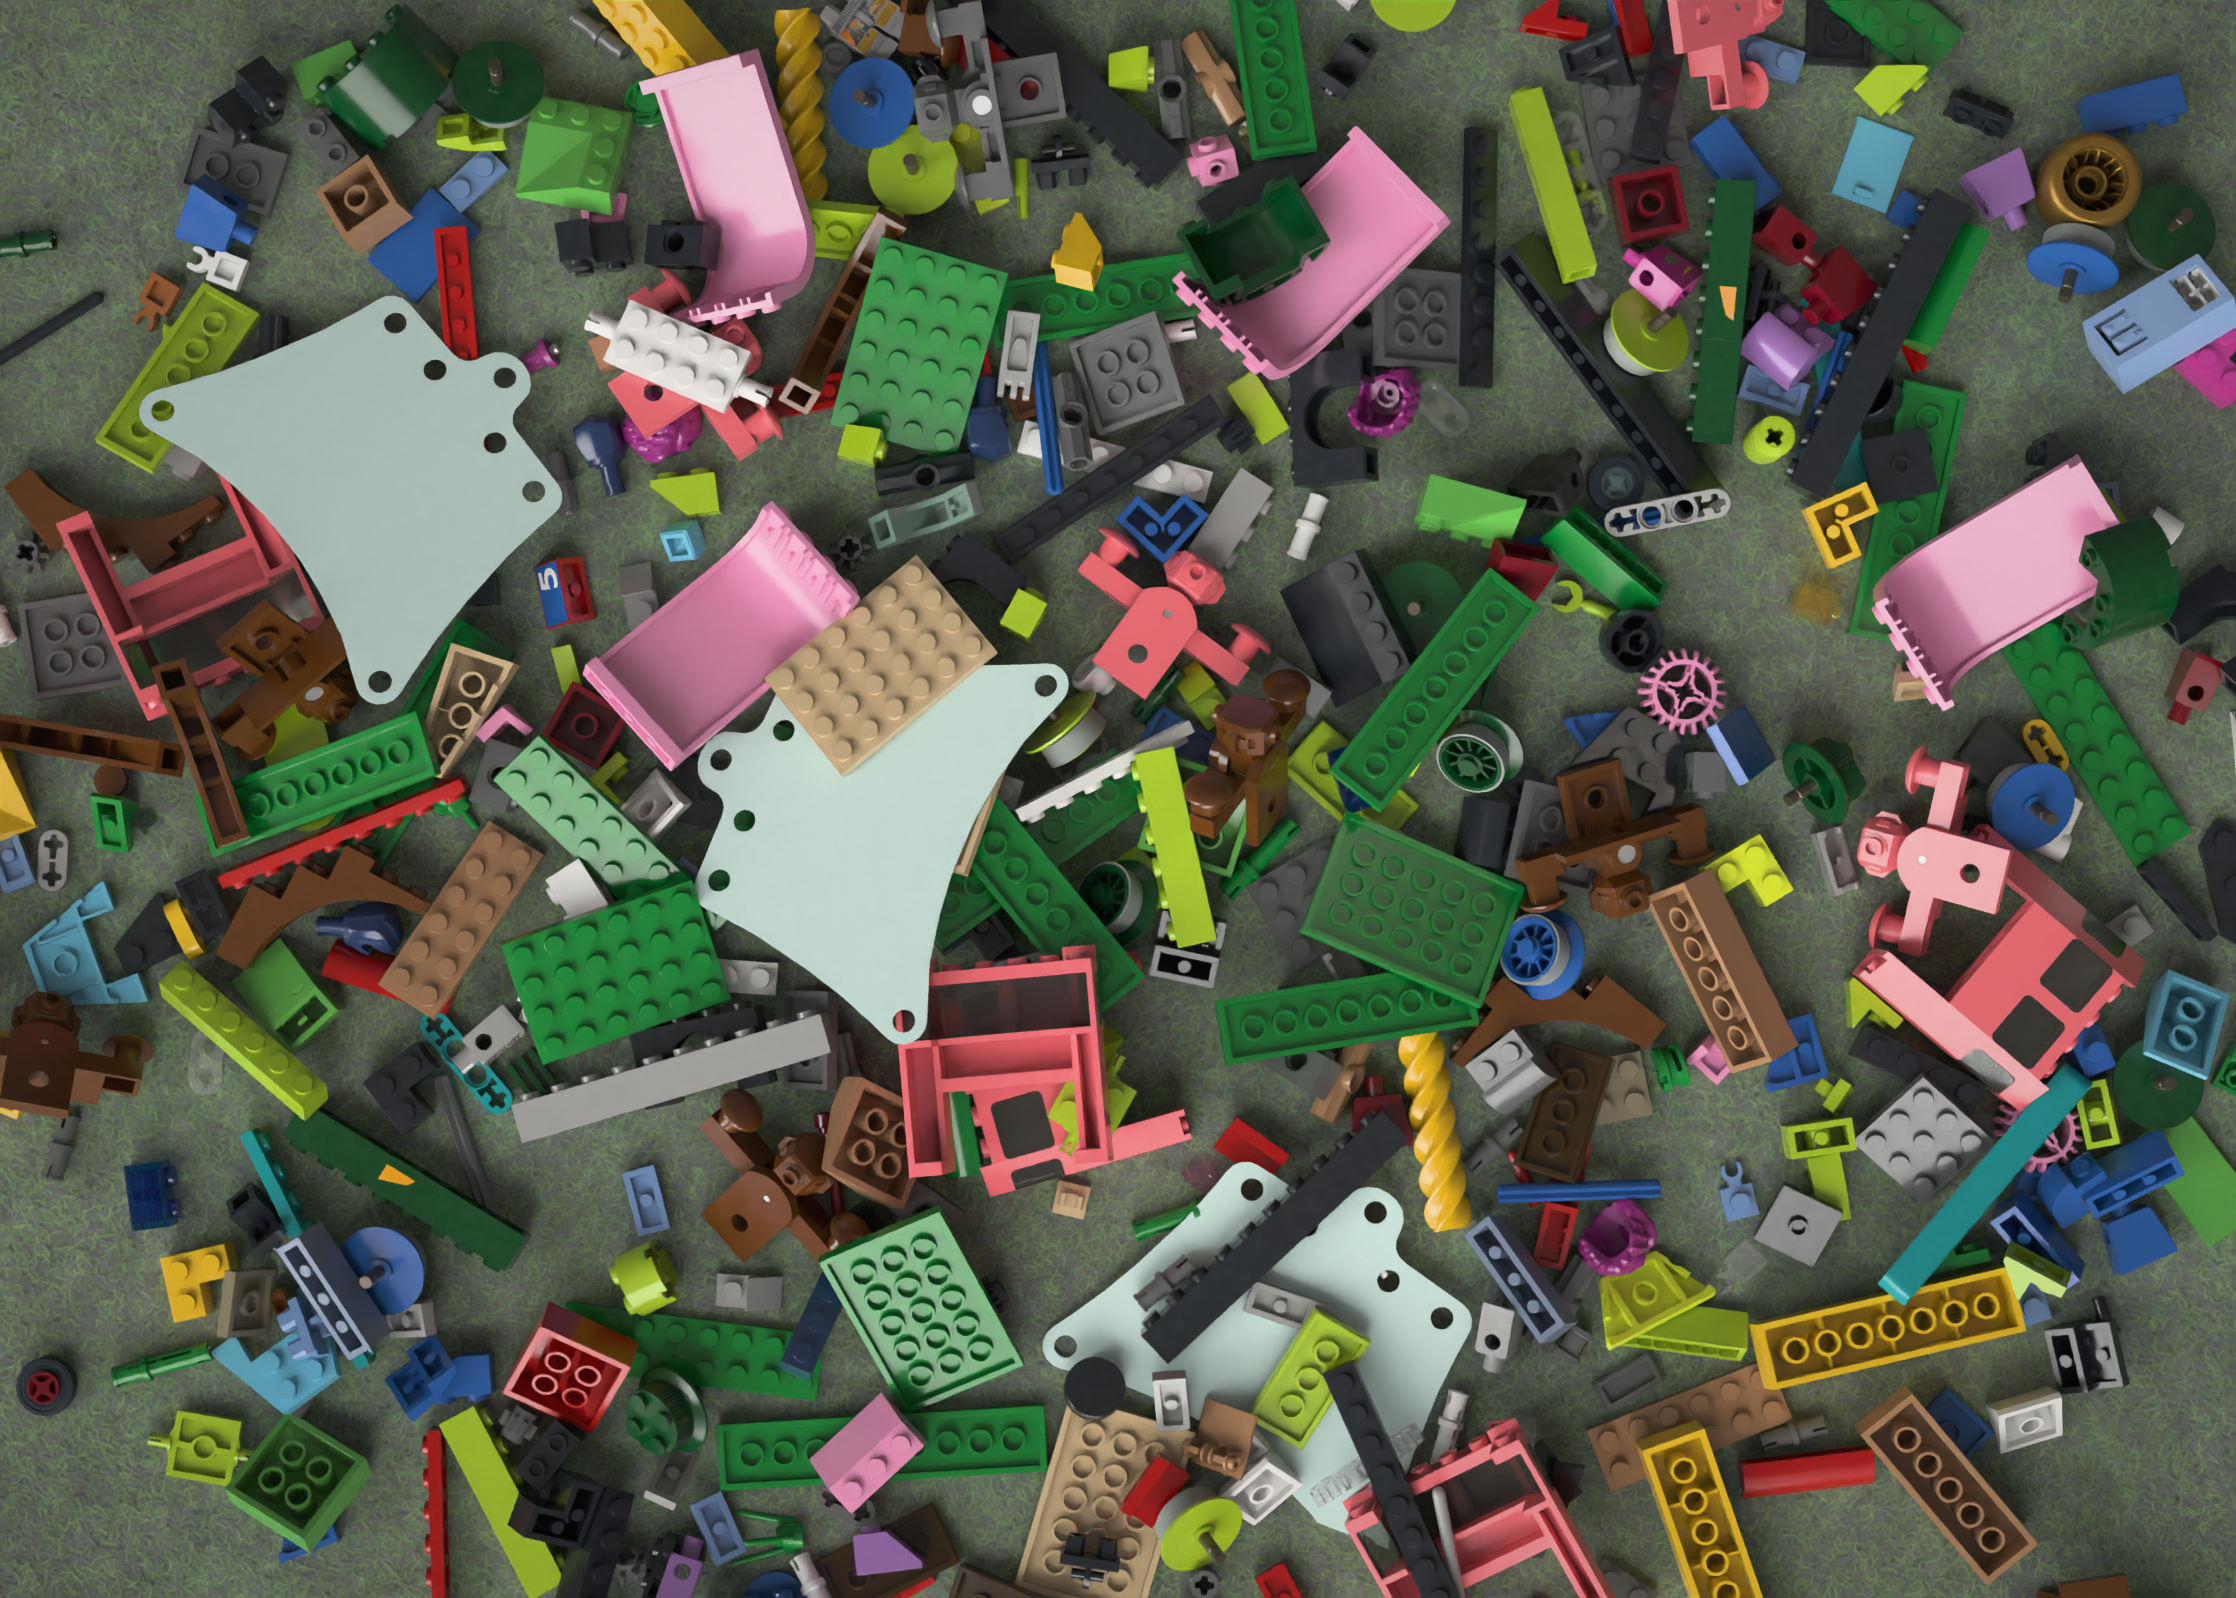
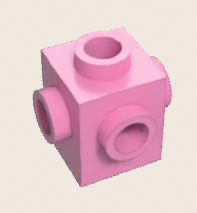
(1212, 160)

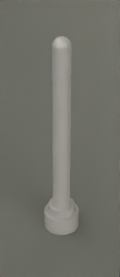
(1447, 1537)

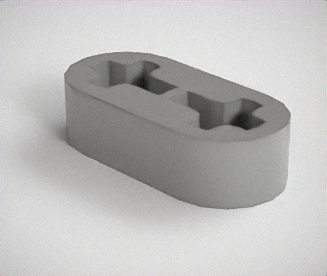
(46, 860)

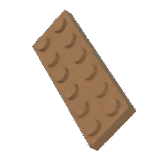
(461, 920)
(1726, 1407)

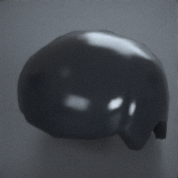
(1887, 402)

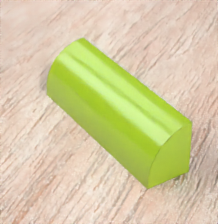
(1699, 1333)

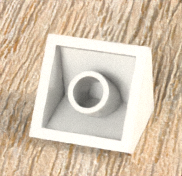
(651, 804)
(2026, 1418)
(1263, 1487)

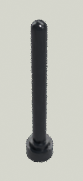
(50, 326)

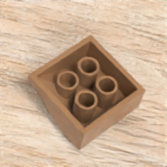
(868, 1143)

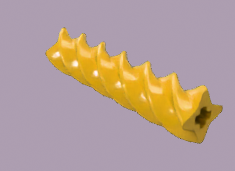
(799, 93)
(1436, 1142)

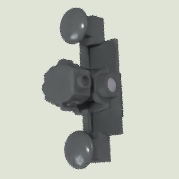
(984, 98)

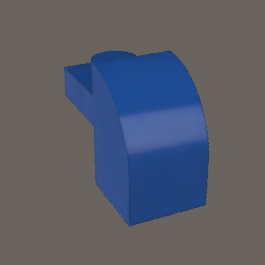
(2062, 1188)

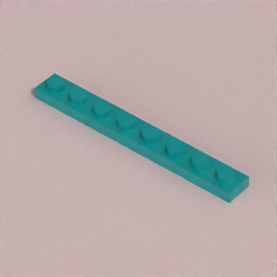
(285, 1201)

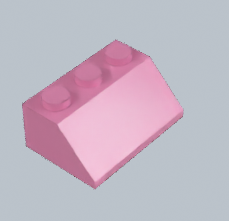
(867, 1452)

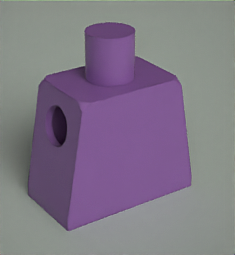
(2001, 188)
(689, 1554)

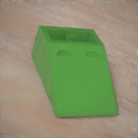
(287, 997)

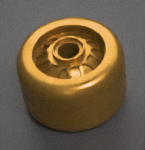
(2107, 170)

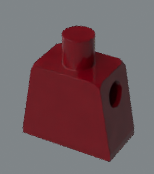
(1774, 235)
(1835, 288)
(1523, 565)
(2190, 671)
(1376, 1098)

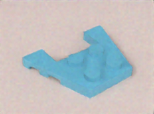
(68, 963)
(277, 1375)

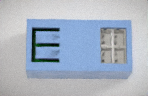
(2160, 323)

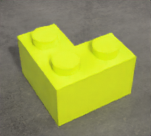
(1753, 864)

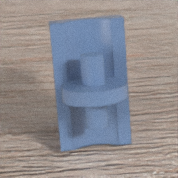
(310, 1327)

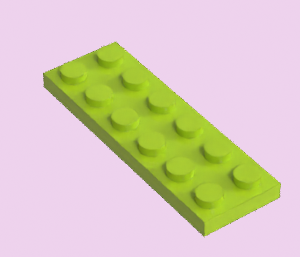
(196, 346)

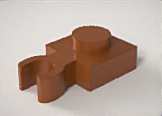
(160, 298)

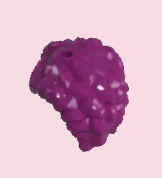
(1384, 413)
(669, 440)
(1618, 1239)

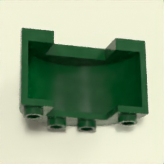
(391, 79)
(1256, 245)
(2134, 584)

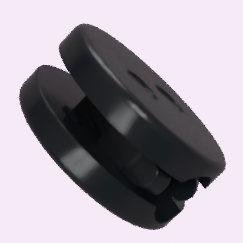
(1094, 1388)

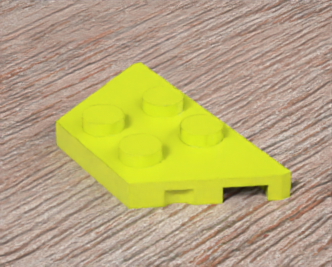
(1647, 1298)

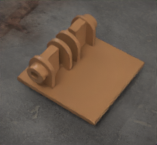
(1222, 1439)

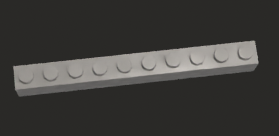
(674, 1077)

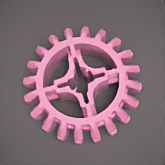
(1676, 707)
(2057, 1151)

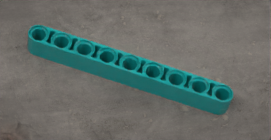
(1984, 1184)

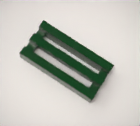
(521, 1060)

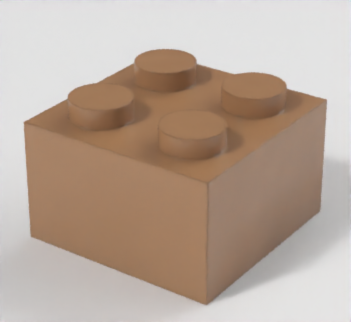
(364, 204)

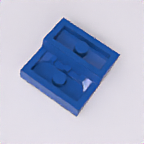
(423, 1378)

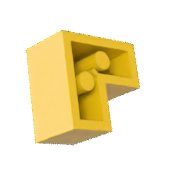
(1831, 521)
(189, 1275)

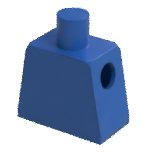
(214, 217)
(2091, 1053)
(2135, 1238)

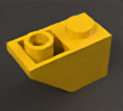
(1080, 256)

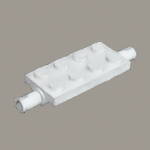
(678, 357)

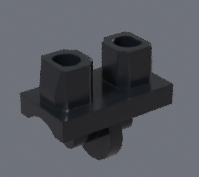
(1046, 167)
(1758, 283)
(1104, 1559)

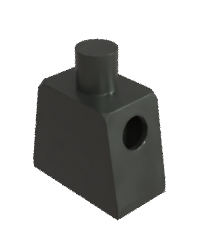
(1550, 483)
(1989, 753)

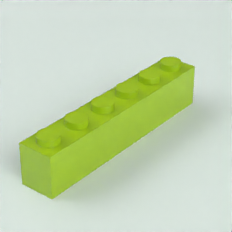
(1175, 846)
(244, 1040)
(497, 1487)

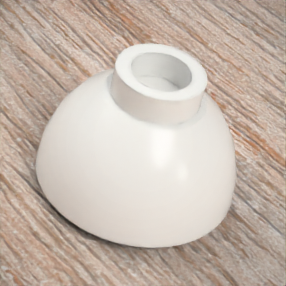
(1092, 677)

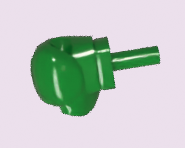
(455, 809)

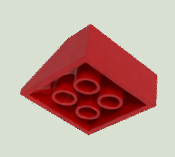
(570, 1367)

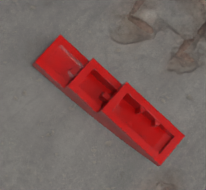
(1556, 1228)

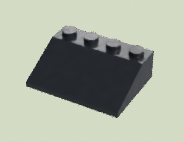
(1349, 627)

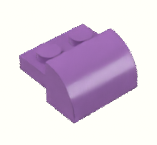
(1785, 345)

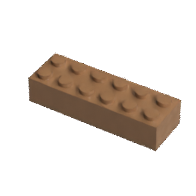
(1722, 971)
(1945, 1484)

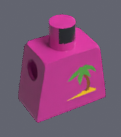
(1661, 275)

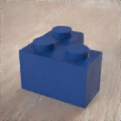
(1164, 534)

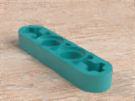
(485, 1099)

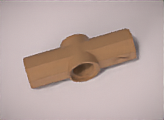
(1215, 77)
(1348, 1082)

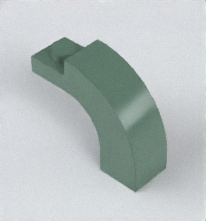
(926, 517)

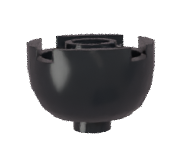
(1631, 640)

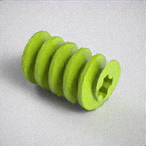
(1778, 430)

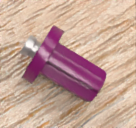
(543, 355)

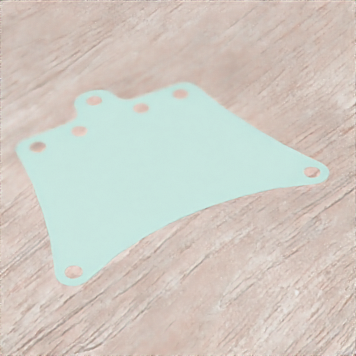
(373, 473)
(861, 863)
(1241, 1349)

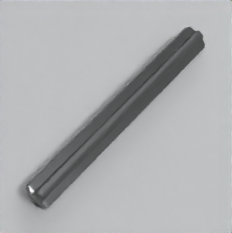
(464, 1141)

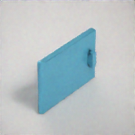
(1872, 164)

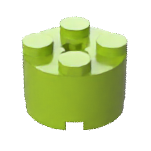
(645, 1278)

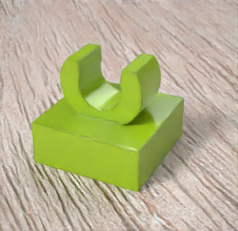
(1835, 1096)

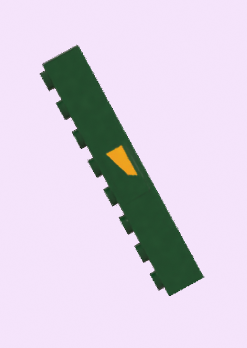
(1723, 312)
(409, 1187)

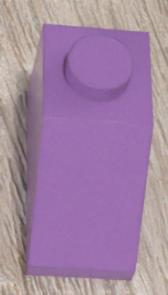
(883, 1552)

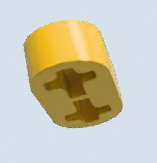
(2050, 743)
(184, 929)

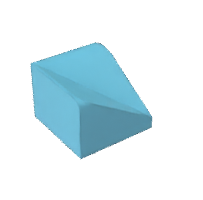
(683, 540)

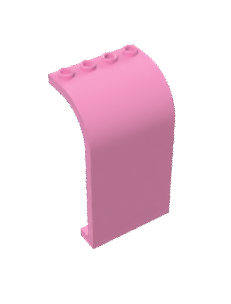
(739, 184)
(1375, 231)
(1993, 577)
(721, 636)

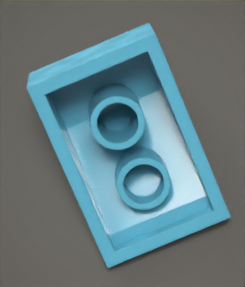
(2184, 1023)

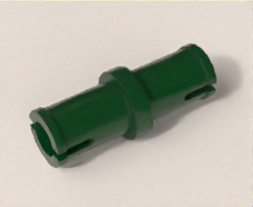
(24, 244)
(1159, 695)

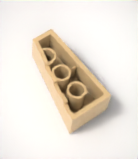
(463, 700)

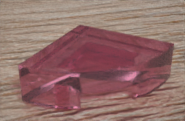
(1201, 1176)

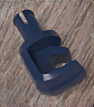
(987, 425)
(603, 448)
(365, 927)

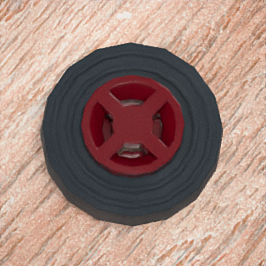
(37, 1394)

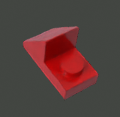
(1545, 23)

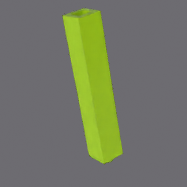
(1552, 184)

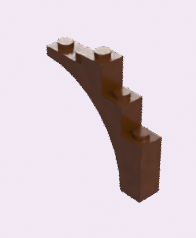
(837, 315)
(149, 538)
(91, 745)
(201, 750)
(268, 912)
(1602, 1005)

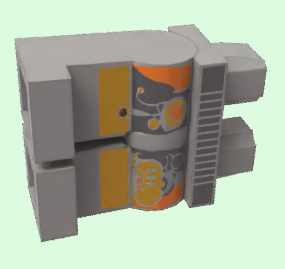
(858, 26)

